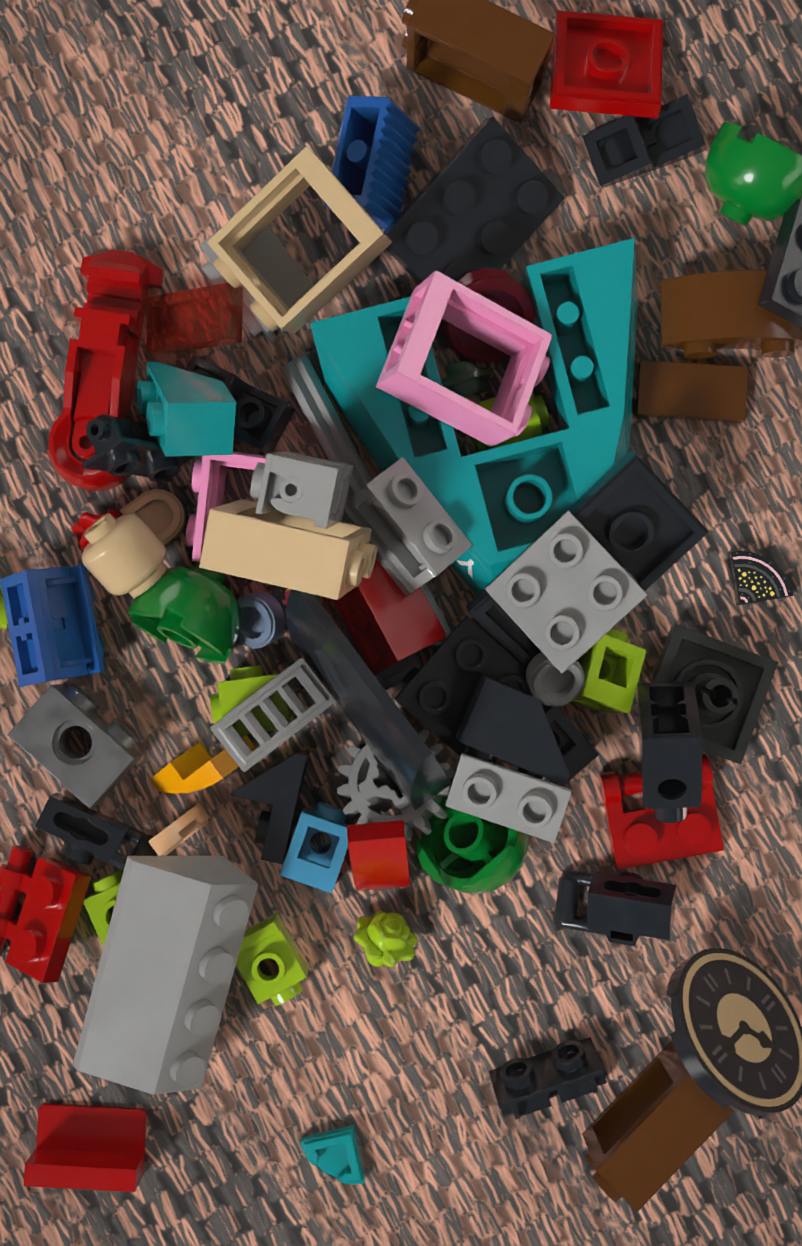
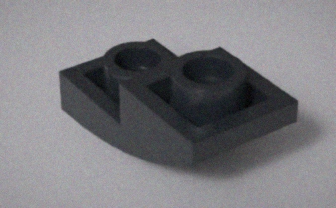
(258, 415)

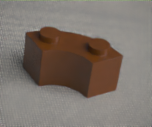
(722, 312)

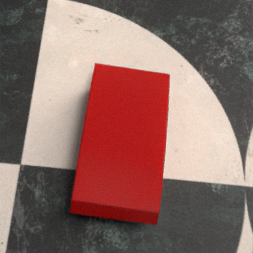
(378, 855)

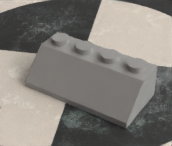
(165, 972)

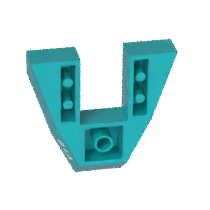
(519, 489)

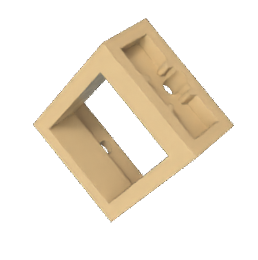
(263, 209)
(287, 550)

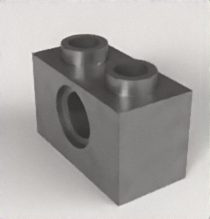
(45, 737)

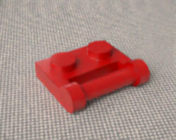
(642, 839)

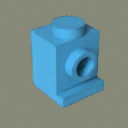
(307, 864)

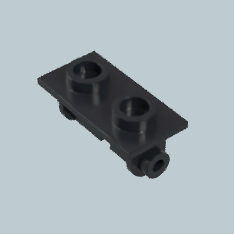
(129, 450)
(569, 1068)

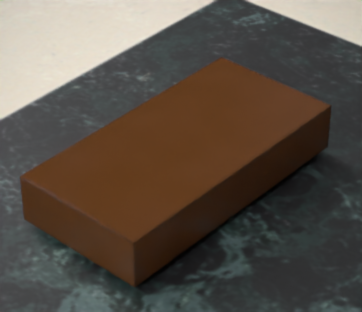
(691, 391)

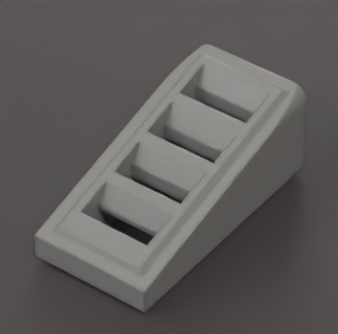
(236, 745)

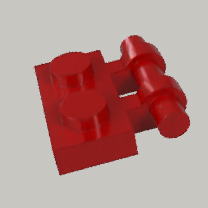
(47, 915)

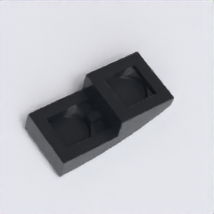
(644, 144)

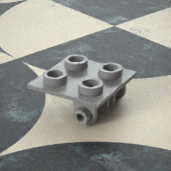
(566, 592)

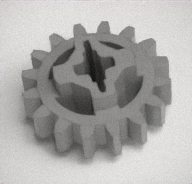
(373, 789)

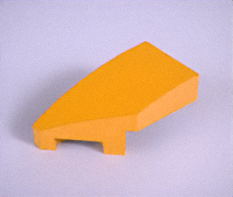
(195, 770)

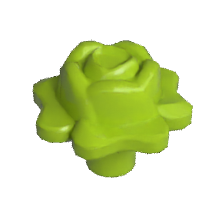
(385, 939)

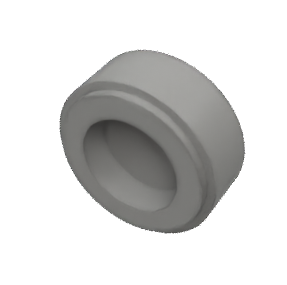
(550, 684)

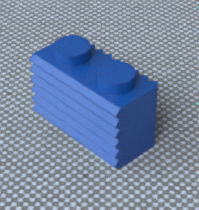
(375, 155)

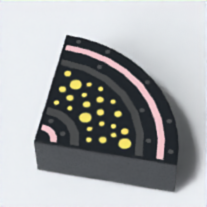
(756, 578)

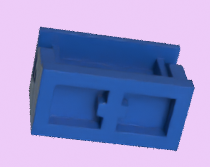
(52, 624)

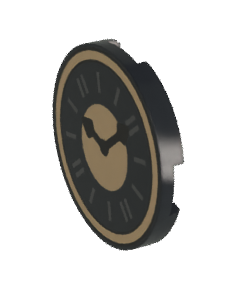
(736, 1032)

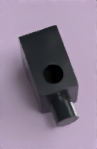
(670, 760)

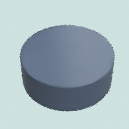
(260, 620)

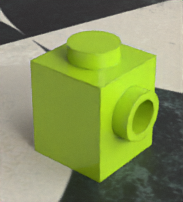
(242, 685)

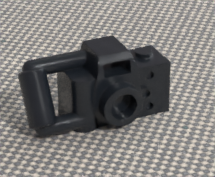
(90, 833)
(617, 906)

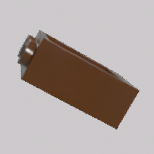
(478, 52)
(651, 1130)

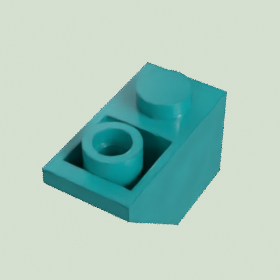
(187, 411)

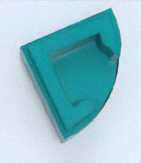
(335, 1154)

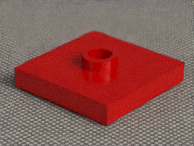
(607, 64)

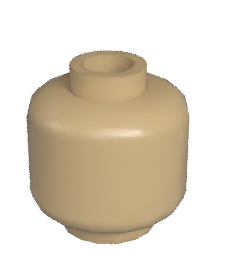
(124, 554)

